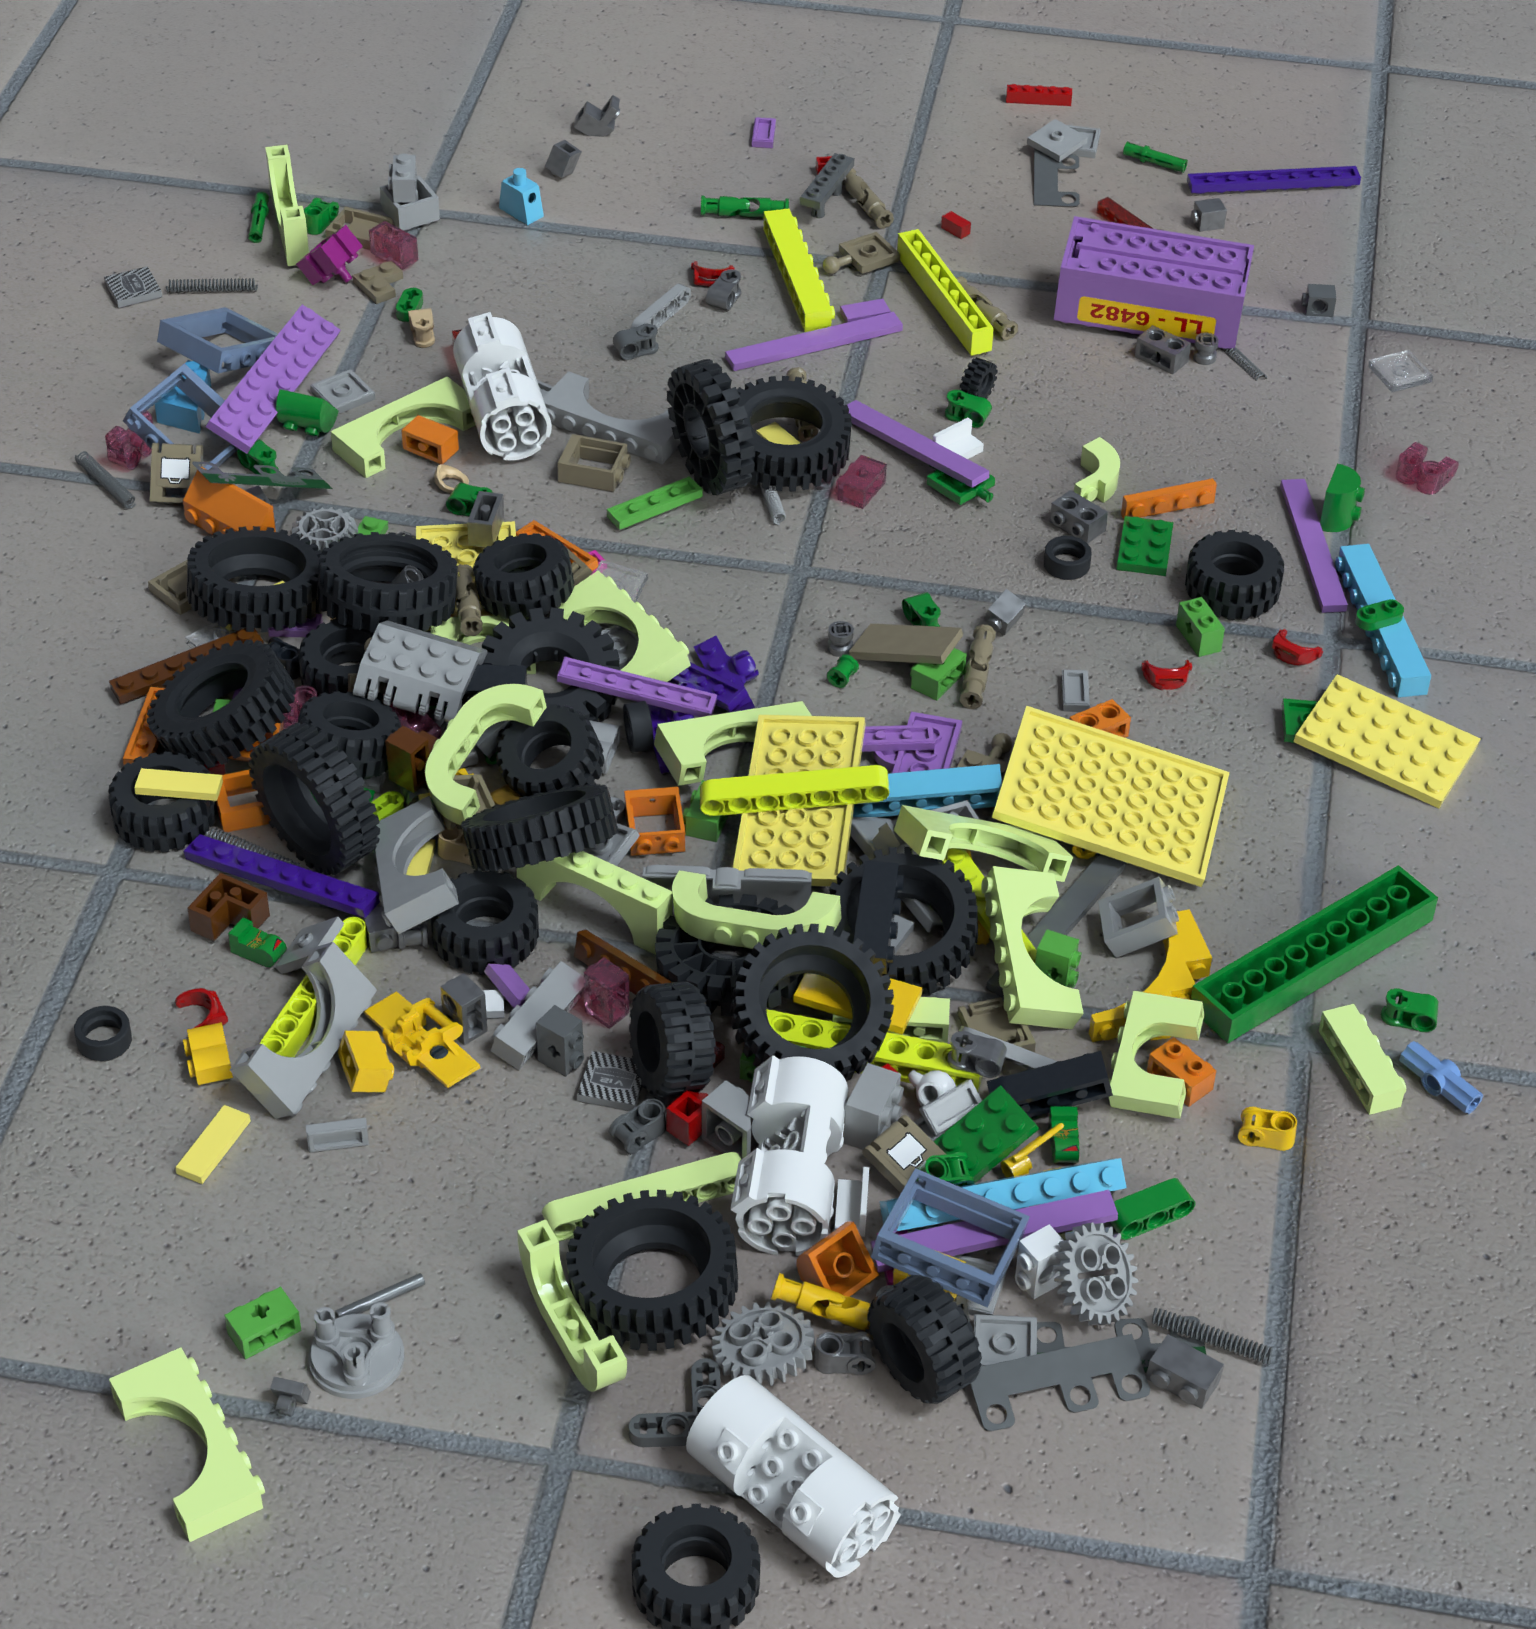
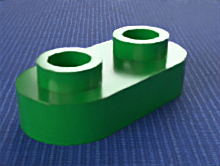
(1379, 615)

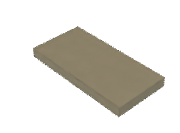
(906, 643)

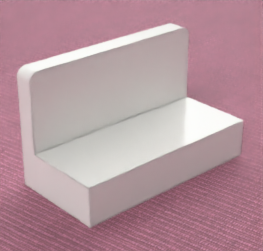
(959, 439)
(852, 1202)

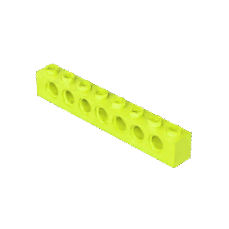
(897, 1050)

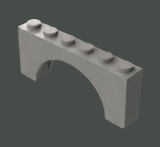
(570, 410)
(404, 897)
(341, 997)

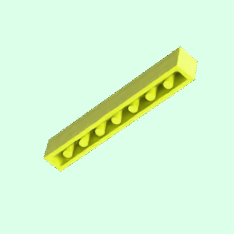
(798, 270)
(945, 292)

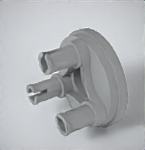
(355, 1352)

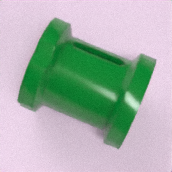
(840, 674)

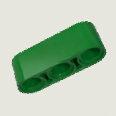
(1152, 1208)

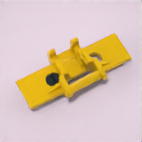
(429, 1049)

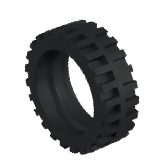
(352, 597)

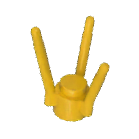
(1020, 1163)

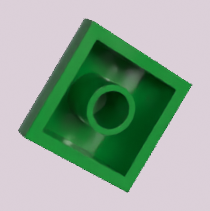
(306, 412)
(1341, 500)

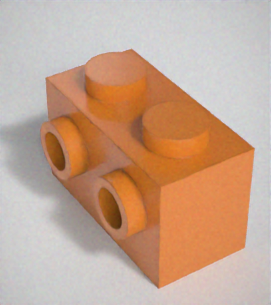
(430, 439)
(1179, 1062)

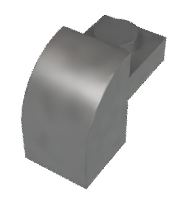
(598, 121)

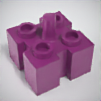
(330, 257)

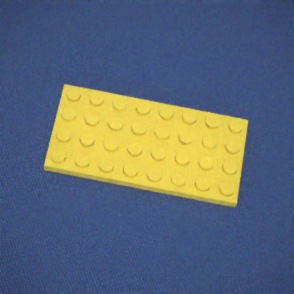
(803, 837)

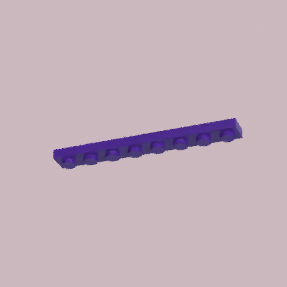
(1273, 179)
(282, 876)

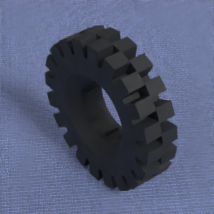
(710, 427)
(553, 639)
(686, 958)

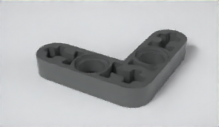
(685, 1419)

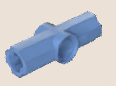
(1441, 1077)

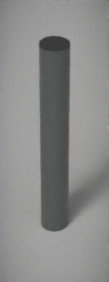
(382, 1296)

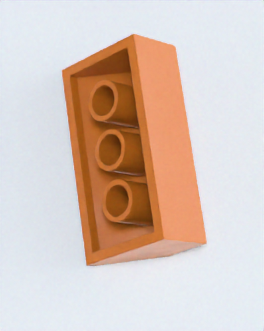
(224, 507)

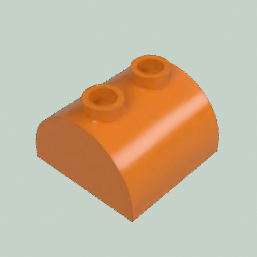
(838, 1262)

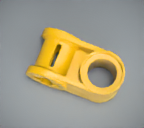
(1270, 1128)

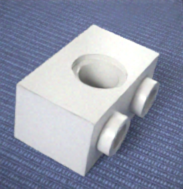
(1036, 1262)

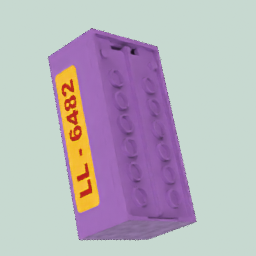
(1149, 277)

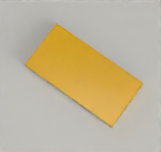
(827, 996)

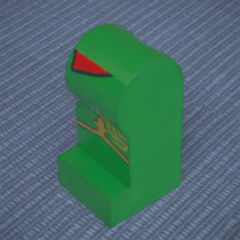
(255, 944)
(1066, 1141)

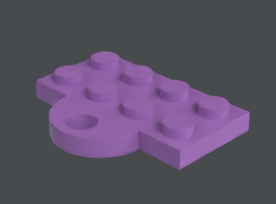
(946, 738)

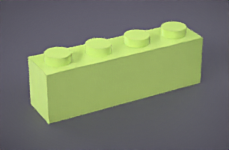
(927, 1022)
(1362, 1059)

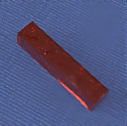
(1117, 214)

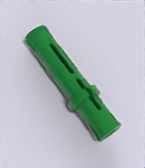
(1155, 157)
(260, 208)

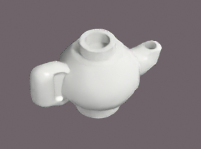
(930, 1085)

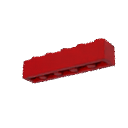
(1039, 95)

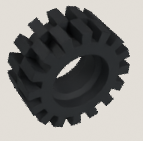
(979, 378)

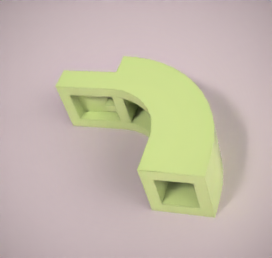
(1104, 465)

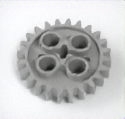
(1101, 1297)
(763, 1343)

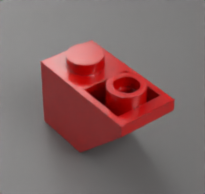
(685, 1117)

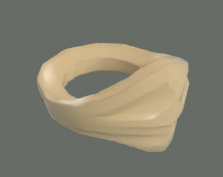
(447, 471)

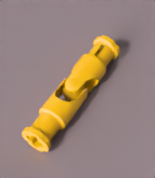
(807, 1297)

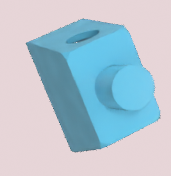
(521, 197)

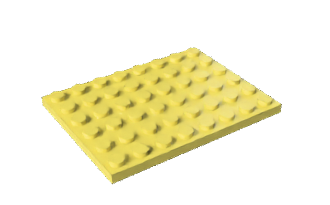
(1112, 796)

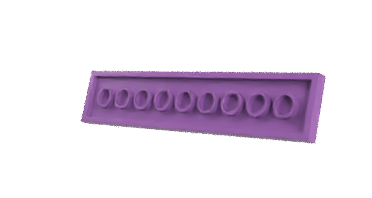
(281, 366)

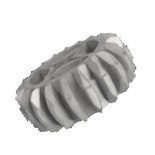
(324, 526)

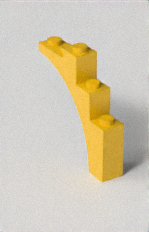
(1185, 960)

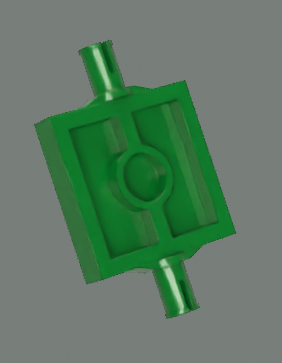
(957, 490)

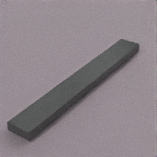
(1072, 905)

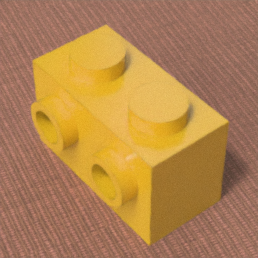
(365, 1061)

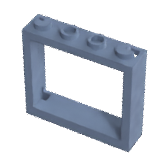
(186, 333)
(195, 389)
(947, 1271)

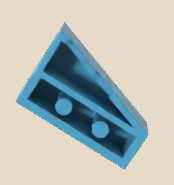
(178, 409)

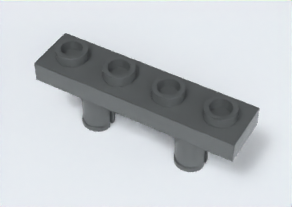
(826, 183)

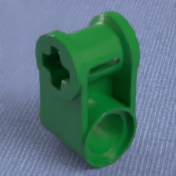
(320, 215)
(967, 407)
(258, 455)
(463, 498)
(921, 610)
(1413, 1010)
(949, 1167)

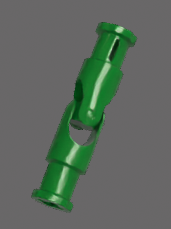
(733, 206)

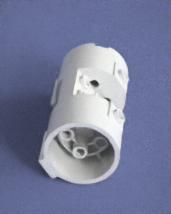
(501, 387)
(783, 1185)
(792, 1475)

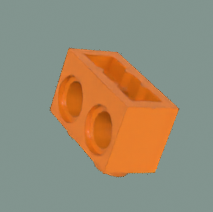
(1105, 717)

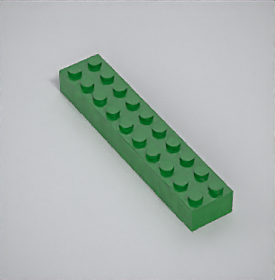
(1313, 953)

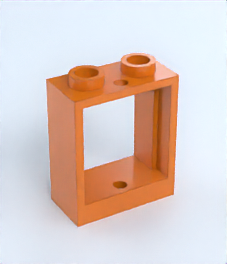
(666, 802)
(243, 815)

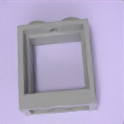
(1145, 932)

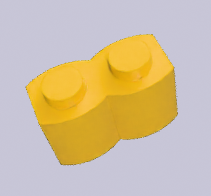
(209, 1054)

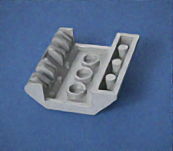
(417, 666)

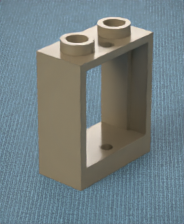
(595, 450)

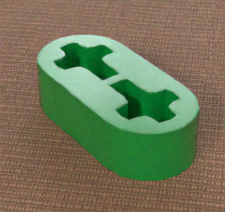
(410, 300)

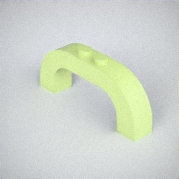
(449, 752)
(741, 926)
(592, 1360)

